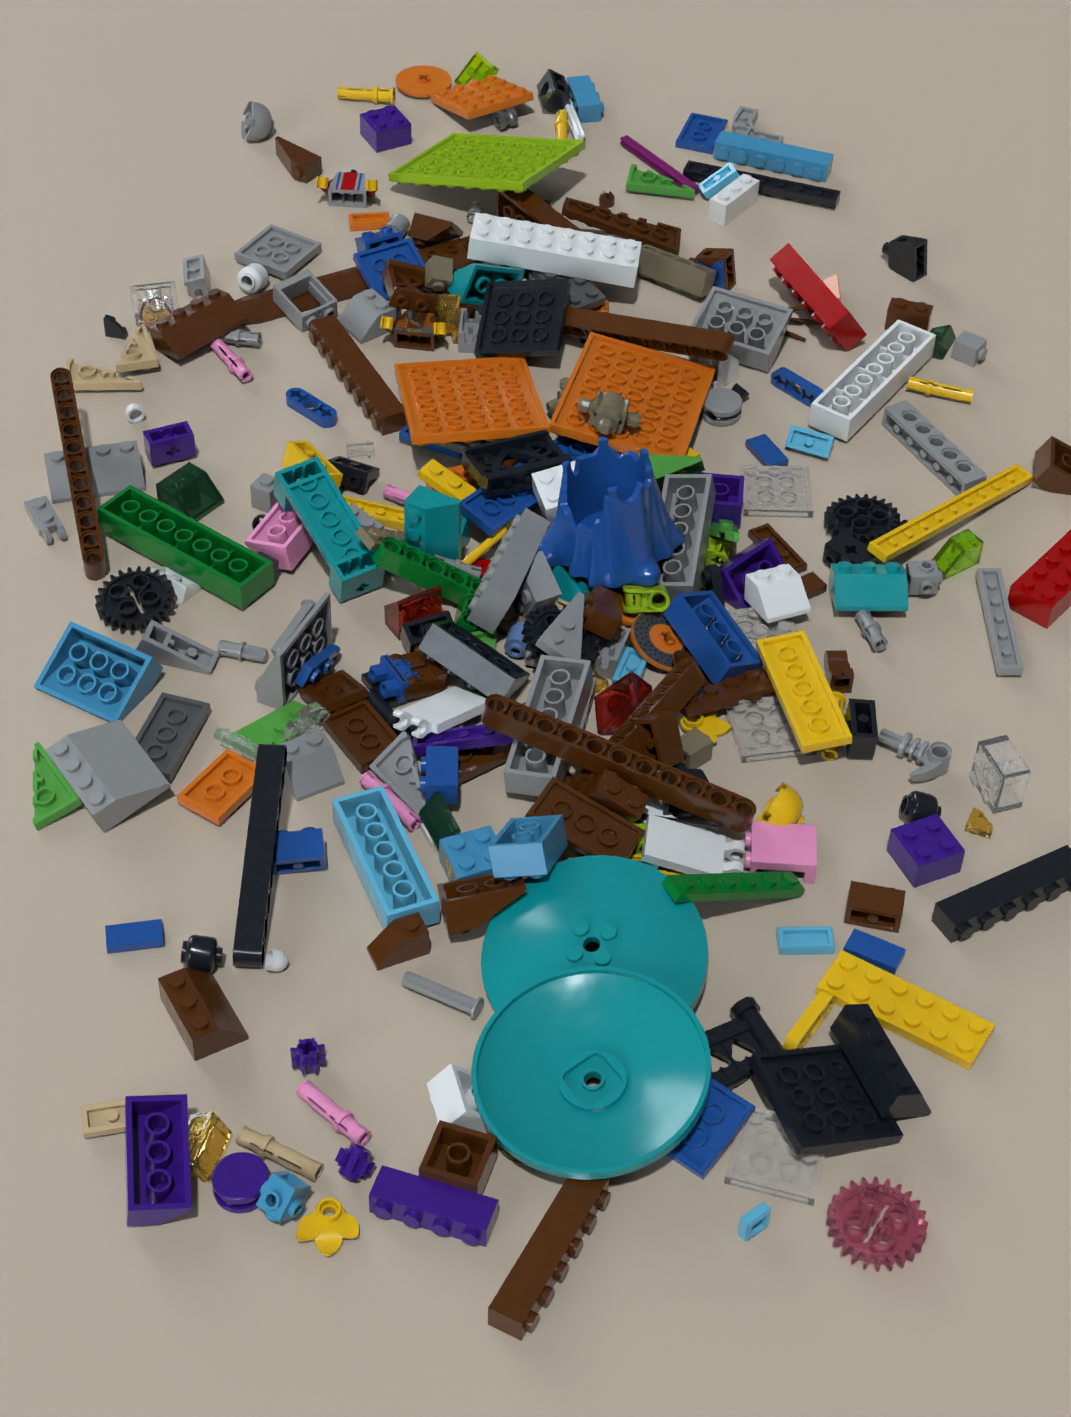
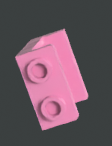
(782, 848)

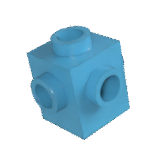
(283, 1196)

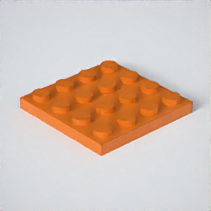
(481, 97)

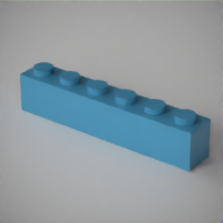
(773, 156)

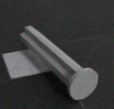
(306, 606)
(443, 994)

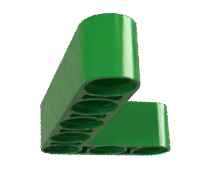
(429, 572)

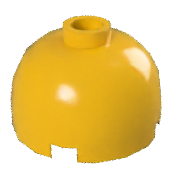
(783, 808)

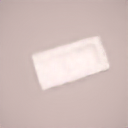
(233, 740)

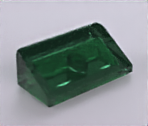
(944, 339)
(438, 819)

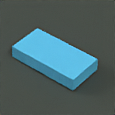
(805, 940)

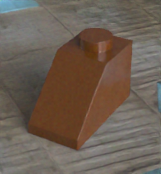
(400, 942)

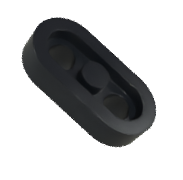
(712, 580)

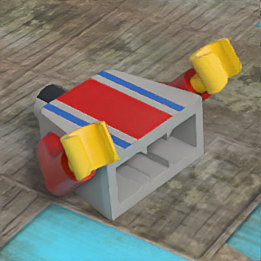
(348, 189)

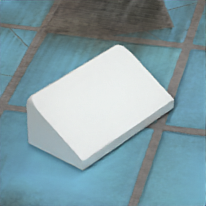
(183, 587)

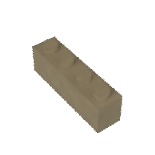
(675, 271)

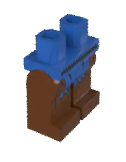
(408, 676)

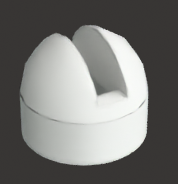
(134, 413)
(275, 960)

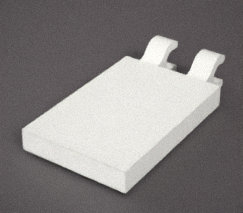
(440, 711)
(689, 848)

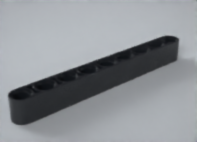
(260, 856)

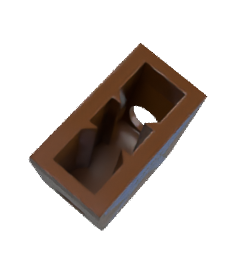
(721, 260)

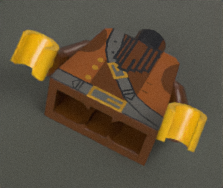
(415, 330)

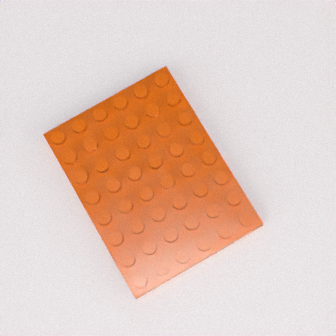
(660, 389)
(469, 400)

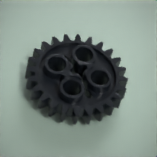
(861, 518)
(120, 609)
(538, 623)

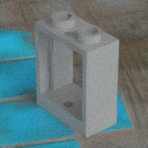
(304, 282)

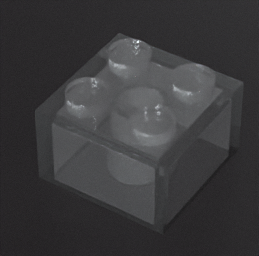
(999, 774)

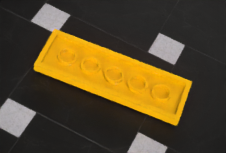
(803, 692)
(908, 1009)

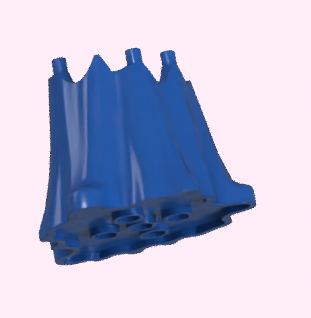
(611, 520)

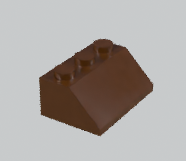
(200, 1012)

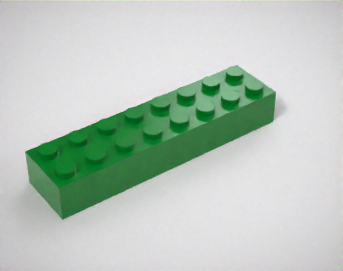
(186, 546)

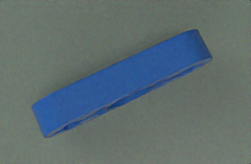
(786, 381)
(322, 415)

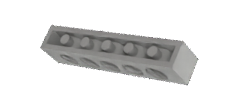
(931, 448)

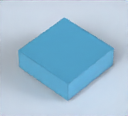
(754, 1221)

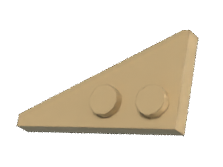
(138, 353)
(99, 378)

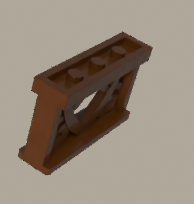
(402, 287)

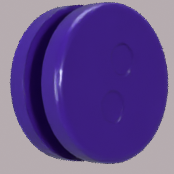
(238, 1181)

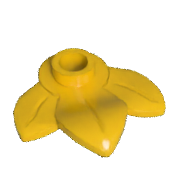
(707, 724)
(327, 1230)

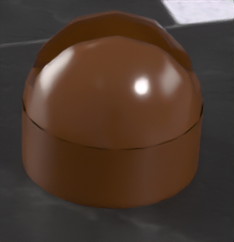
(606, 199)

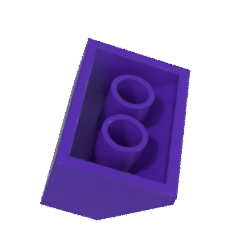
(755, 557)

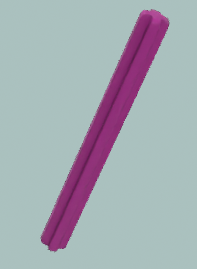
(657, 163)

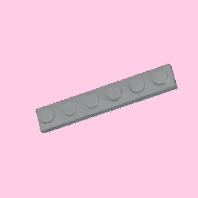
(999, 621)

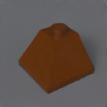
(432, 230)

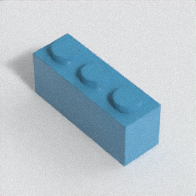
(585, 99)

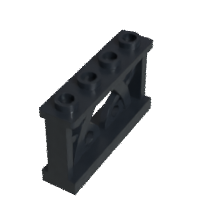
(503, 479)

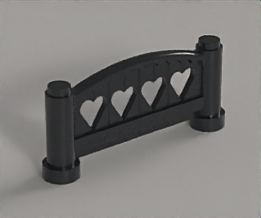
(746, 1029)

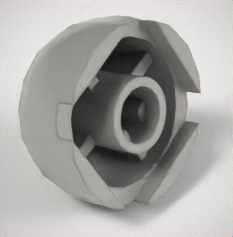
(257, 122)

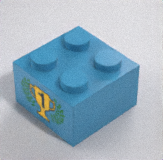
(466, 853)

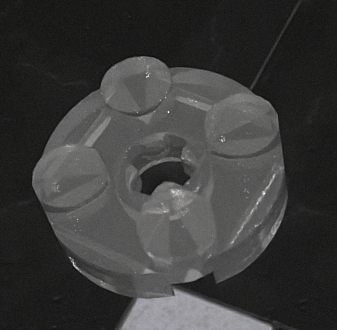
(310, 719)

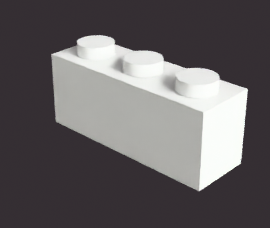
(733, 199)

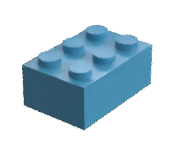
(528, 847)

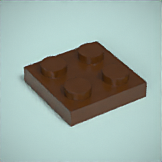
(334, 691)

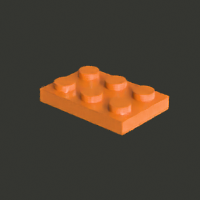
(220, 787)

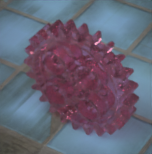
(851, 1209)

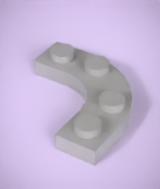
(743, 125)

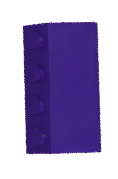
(156, 1158)

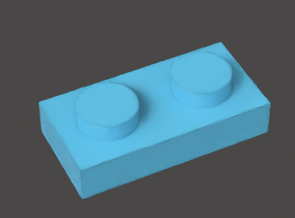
(718, 180)
(810, 441)
(630, 662)

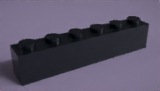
(1004, 895)

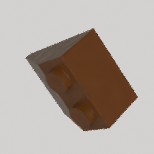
(1053, 466)
(476, 899)

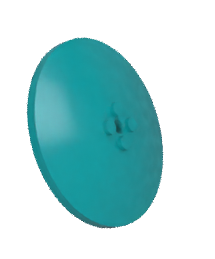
(600, 902)
(581, 1027)

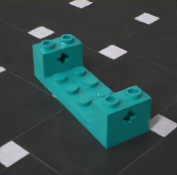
(330, 527)

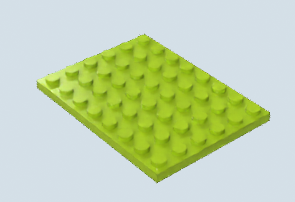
(487, 162)

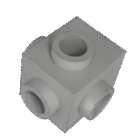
(923, 577)

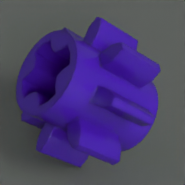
(308, 1056)
(354, 1161)

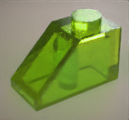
(476, 68)
(959, 553)

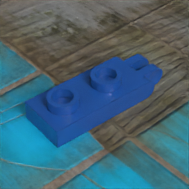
(318, 664)

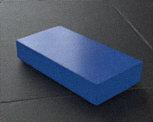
(766, 451)
(134, 936)
(875, 951)

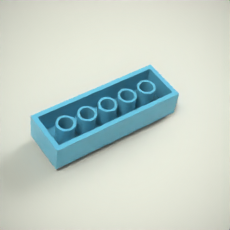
(384, 857)

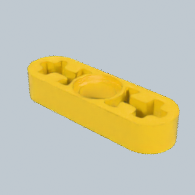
(810, 1020)

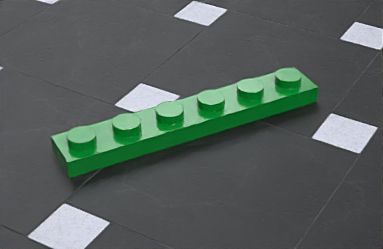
(733, 886)

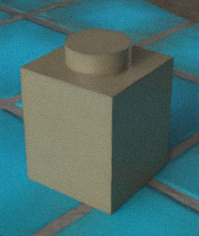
(438, 273)
(696, 748)

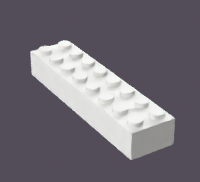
(554, 250)
(871, 380)

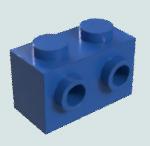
(372, 240)
(441, 773)
(300, 851)

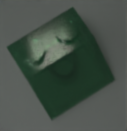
(189, 492)

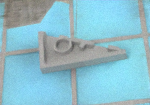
(564, 635)
(400, 770)

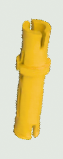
(561, 124)
(930, 387)

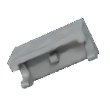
(196, 274)
(467, 331)
(611, 654)

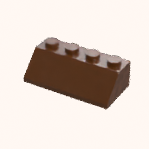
(196, 324)

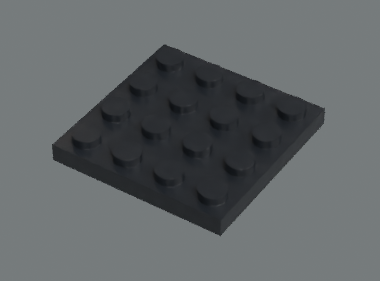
(522, 318)
(821, 1100)

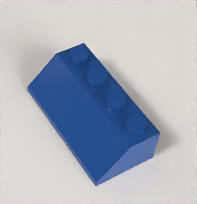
(712, 635)

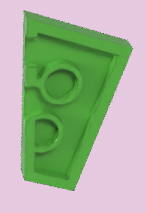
(270, 727)

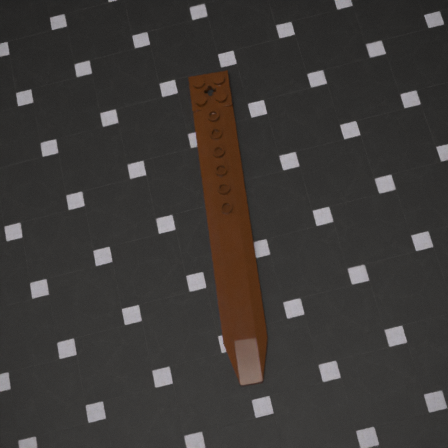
(342, 284)

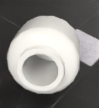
(253, 278)

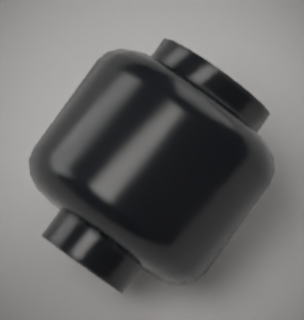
(918, 806)
(201, 953)

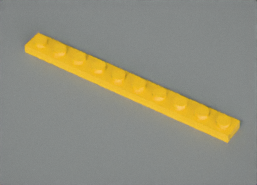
(949, 513)

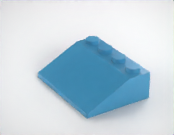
(98, 673)

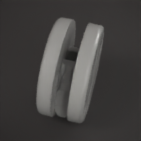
(722, 407)

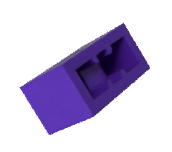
(169, 443)

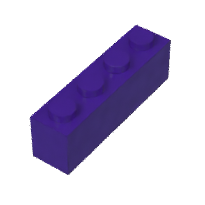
(433, 1206)

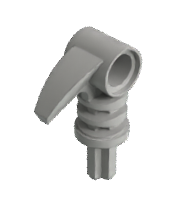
(934, 757)

